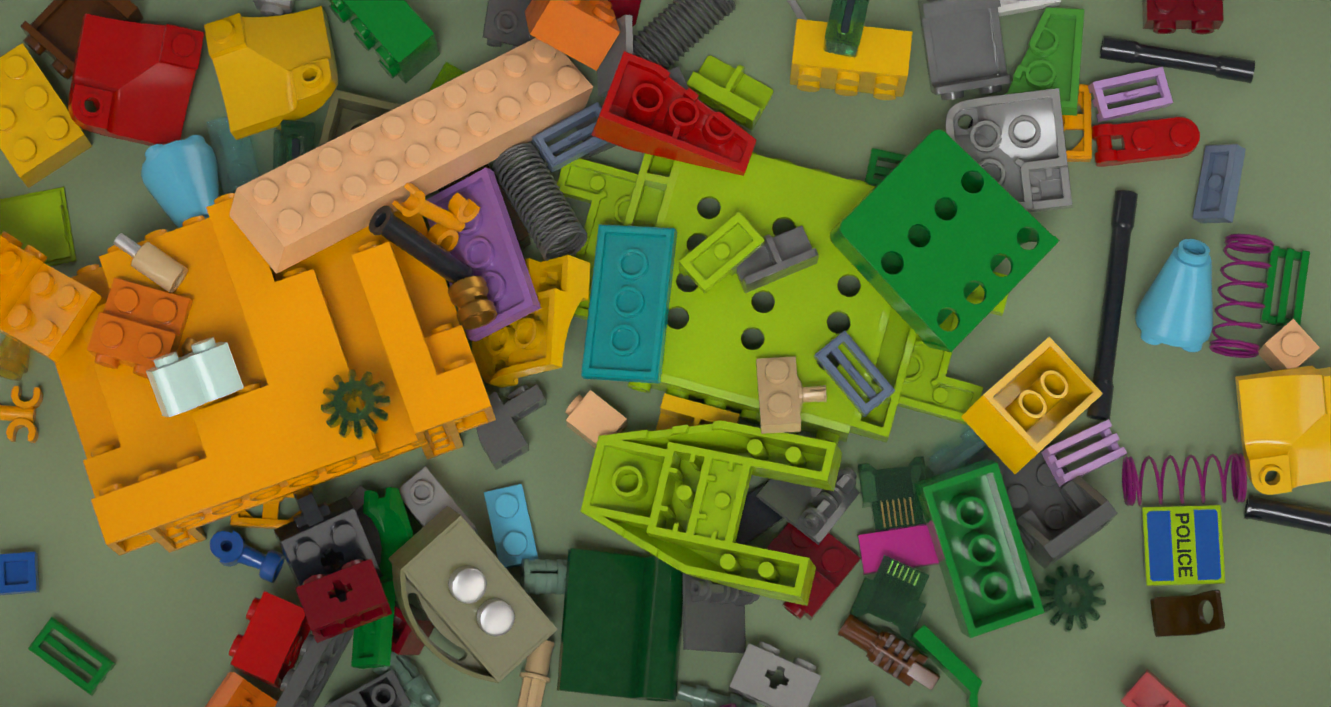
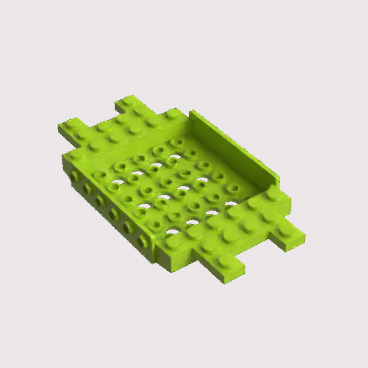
(707, 355)

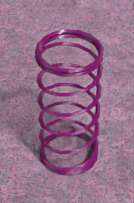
(1238, 246)
(1132, 484)

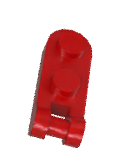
(1145, 141)

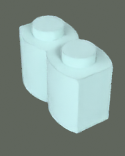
(194, 378)

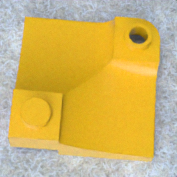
(271, 67)
(539, 338)
(1286, 427)

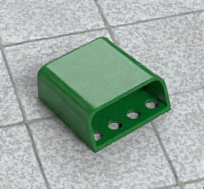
(936, 236)

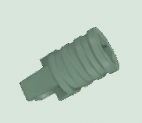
(543, 576)
(411, 680)

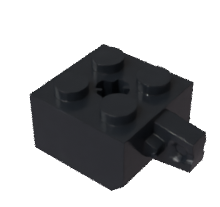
(316, 531)

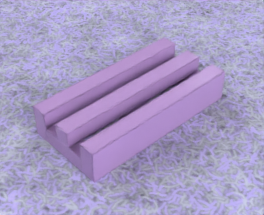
(1101, 101)
(1109, 440)

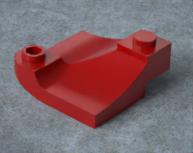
(135, 78)

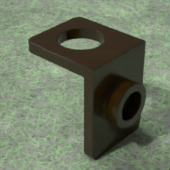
(1185, 614)

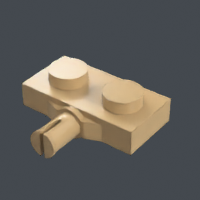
(783, 395)

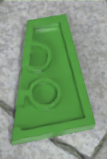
(1053, 57)

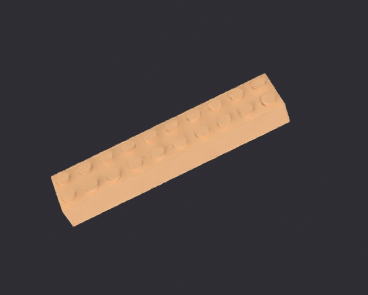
(422, 143)

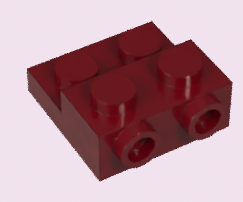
(1169, 15)
(832, 565)

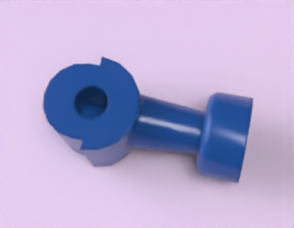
(232, 549)

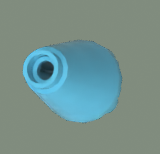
(182, 177)
(1180, 300)

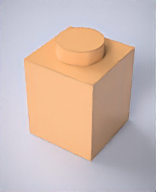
(1288, 348)
(594, 417)

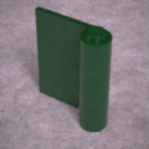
(621, 626)

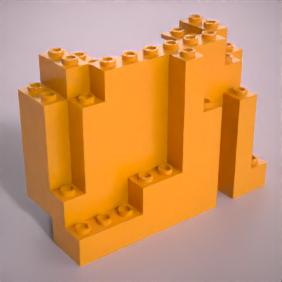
(289, 335)

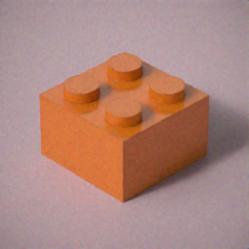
(575, 27)

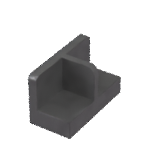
(777, 259)

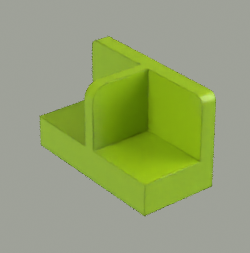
(730, 91)
(721, 253)

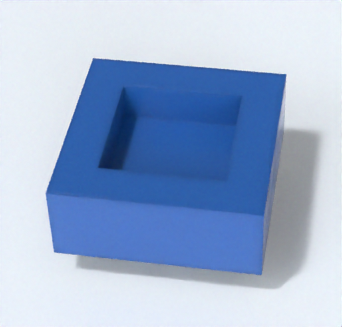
(19, 573)

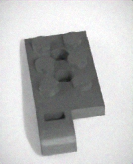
(318, 661)

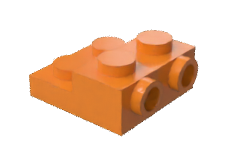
(138, 326)

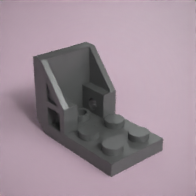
(1051, 516)

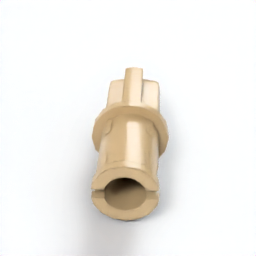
(535, 676)

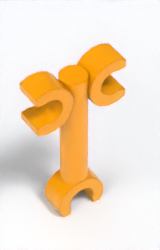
(448, 222)
(22, 414)

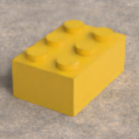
(877, 69)
(34, 121)
(1031, 405)

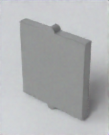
(609, 65)

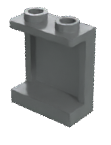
(963, 46)

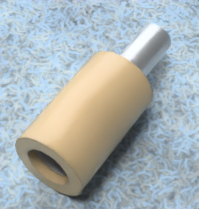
(153, 263)

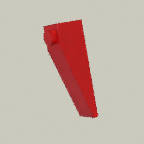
(663, 119)

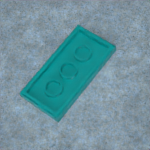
(629, 304)

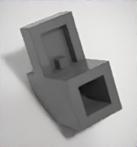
(502, 437)

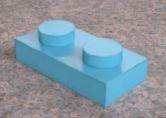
(511, 525)

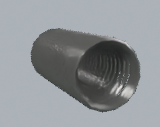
(723, 7)
(517, 174)

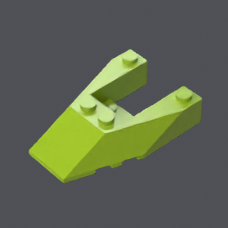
(686, 494)

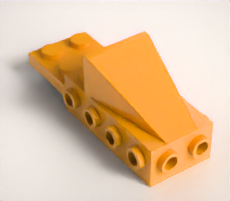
(40, 302)

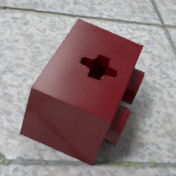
(363, 604)

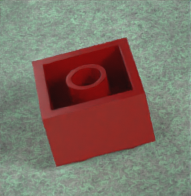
(271, 639)

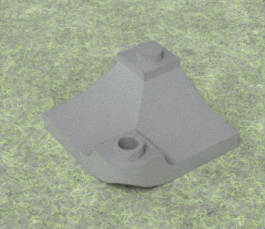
(1018, 144)

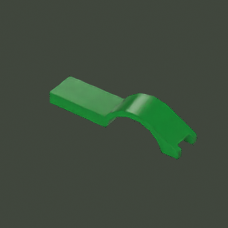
(374, 640)
(949, 664)

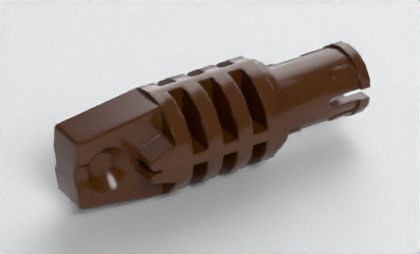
(890, 653)

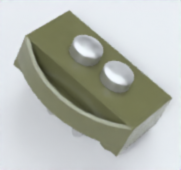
(467, 599)

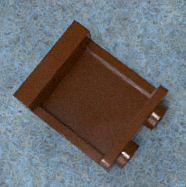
(59, 28)

